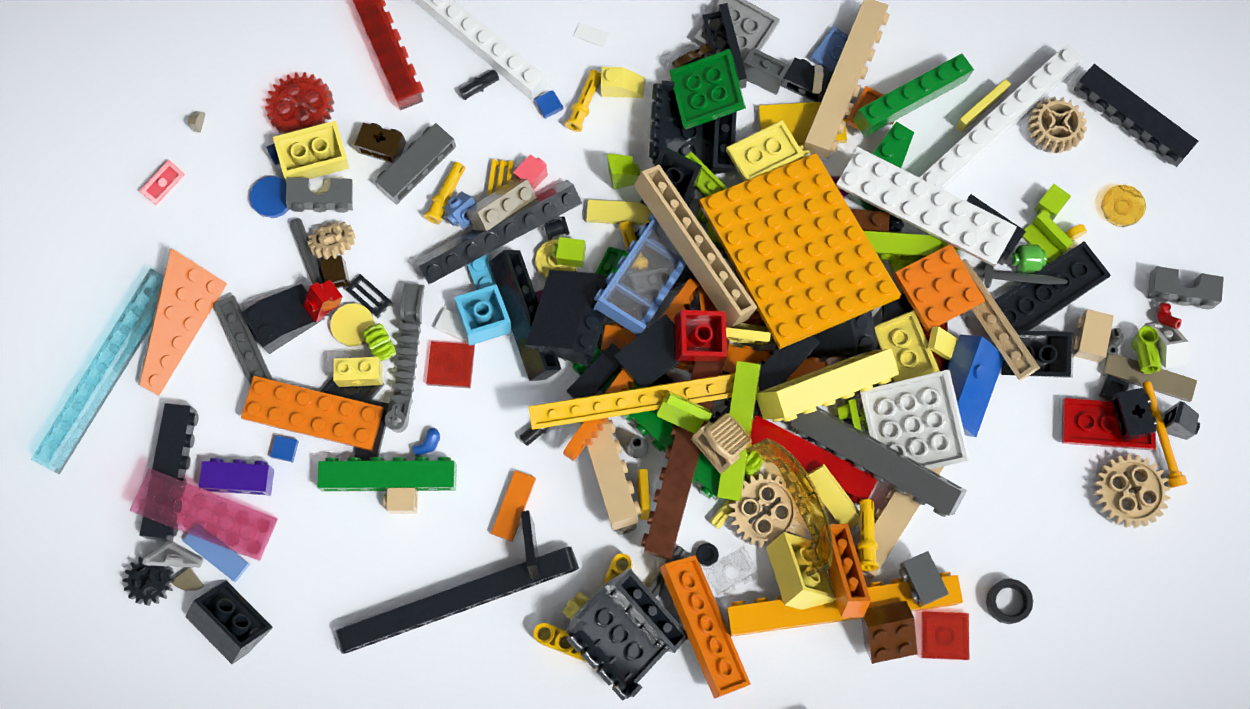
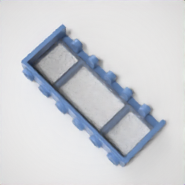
(641, 279)

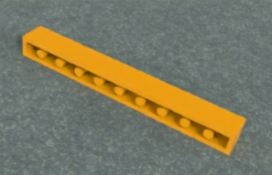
(775, 615)

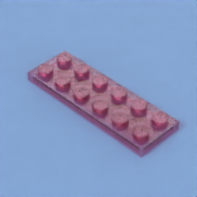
(204, 515)

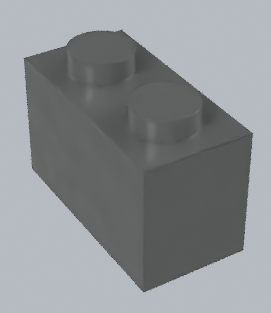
(923, 579)

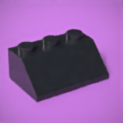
(228, 621)

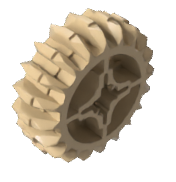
(1054, 113)

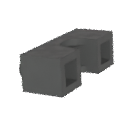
(337, 198)
(1166, 287)

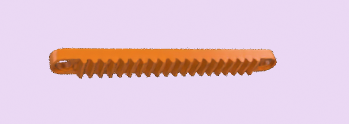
(623, 381)

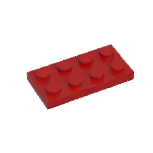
(1096, 425)

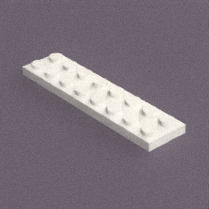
(926, 206)

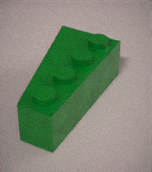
(891, 149)

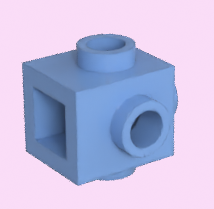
(456, 209)

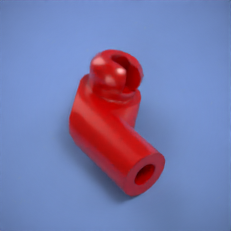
(1165, 317)

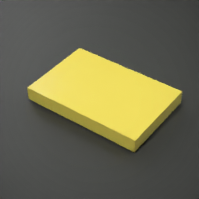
(764, 151)
(747, 336)
(908, 346)

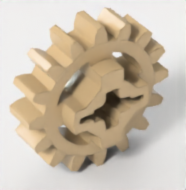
(331, 239)

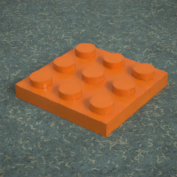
(939, 287)

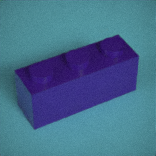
(236, 477)

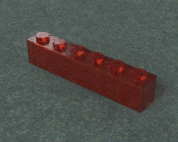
(389, 53)

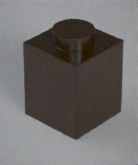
(336, 271)

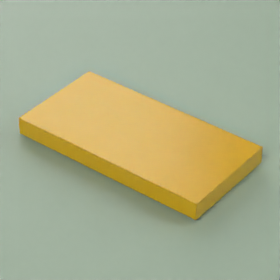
(797, 118)

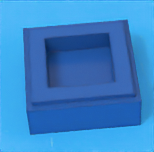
(549, 104)
(284, 449)

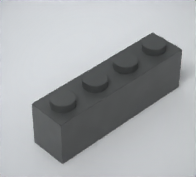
(416, 163)

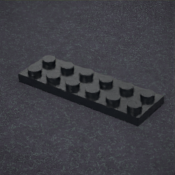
(1034, 303)

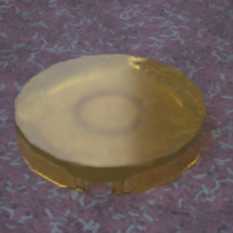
(1123, 205)

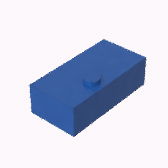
(974, 375)

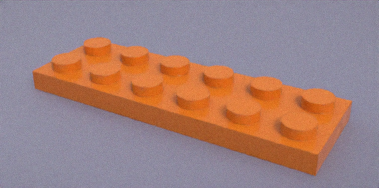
(312, 413)
(705, 626)

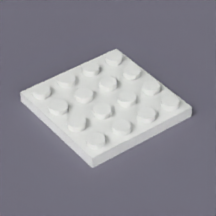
(918, 419)

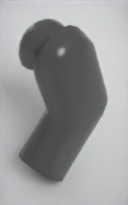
(1115, 340)

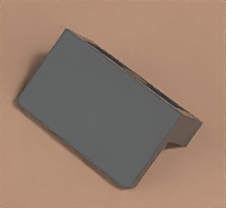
(765, 70)

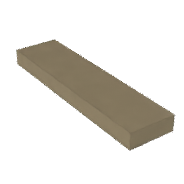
(1162, 381)

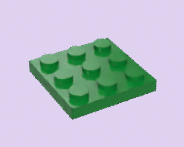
(707, 89)

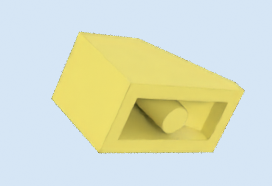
(621, 83)

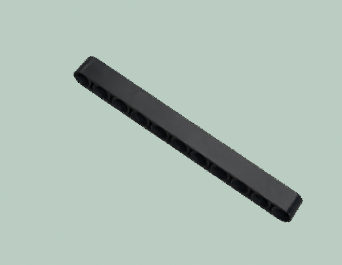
(453, 601)

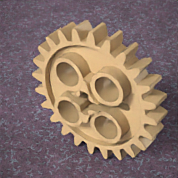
(1151, 484)
(775, 526)

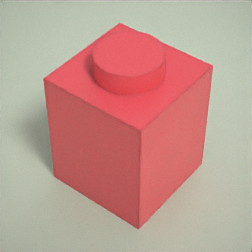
(532, 169)

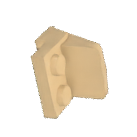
(722, 441)

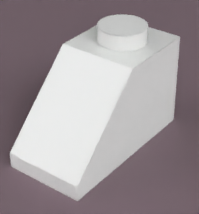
(1171, 346)

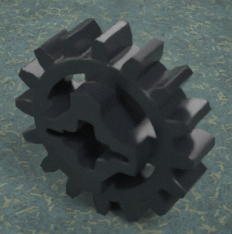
(144, 589)

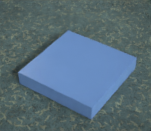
(830, 49)

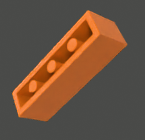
(847, 575)

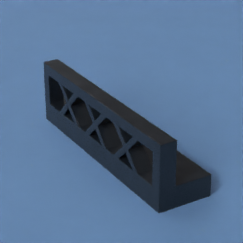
(729, 37)

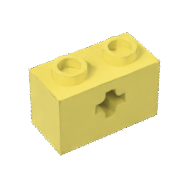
(358, 371)

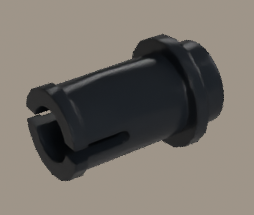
(895, 224)

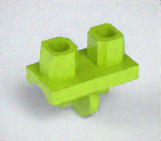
(850, 411)

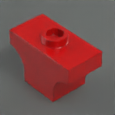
(321, 300)

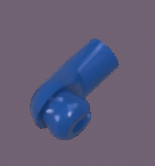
(429, 444)

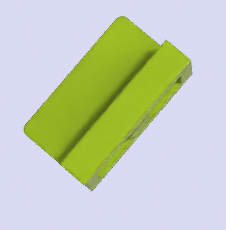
(1047, 236)
(683, 412)

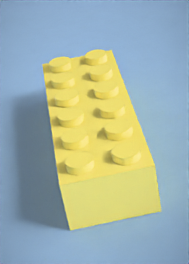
(826, 385)

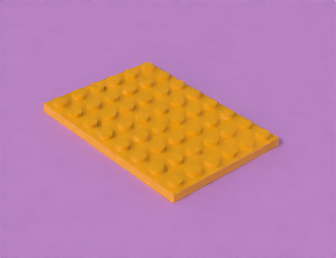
(799, 250)

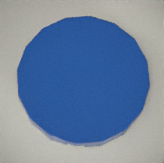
(269, 197)

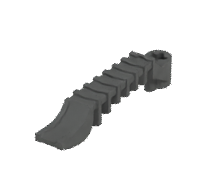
(411, 316)

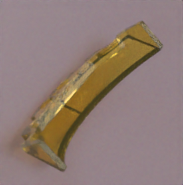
(806, 499)

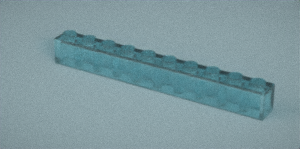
(100, 376)

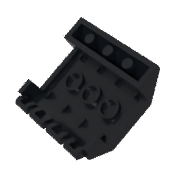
(705, 140)
(624, 632)

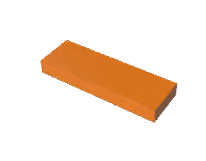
(512, 506)

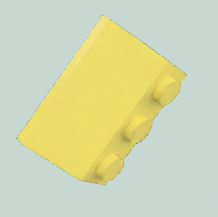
(311, 152)
(790, 563)

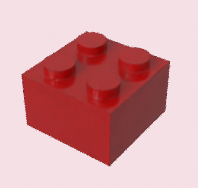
(700, 336)

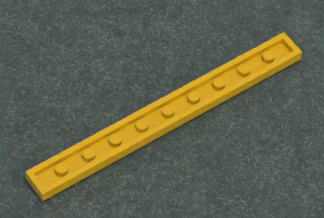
(628, 401)

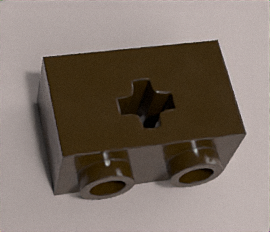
(386, 150)

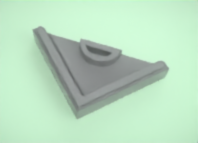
(172, 555)

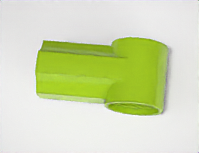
(1146, 348)

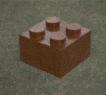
(889, 632)

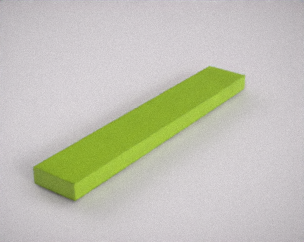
(742, 411)

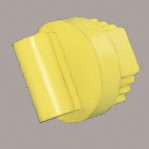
(575, 605)

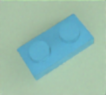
(481, 273)

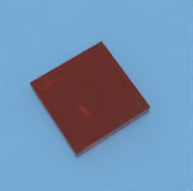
(450, 365)
(945, 635)

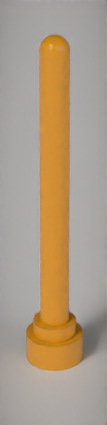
(1176, 477)

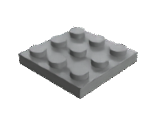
(751, 25)

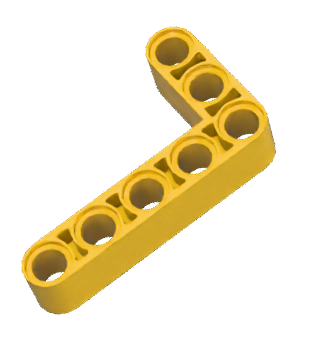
(557, 633)

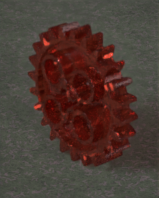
(308, 89)

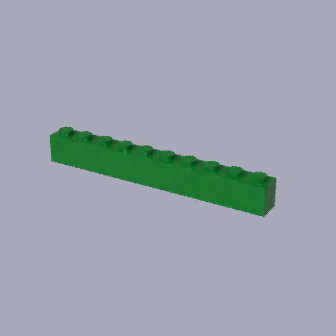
(660, 433)

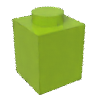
(1053, 201)
(570, 252)

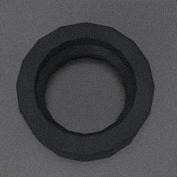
(1022, 589)

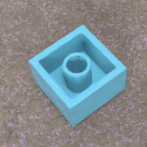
(483, 315)

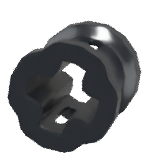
(556, 228)

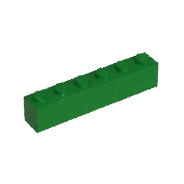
(913, 95)
(380, 474)

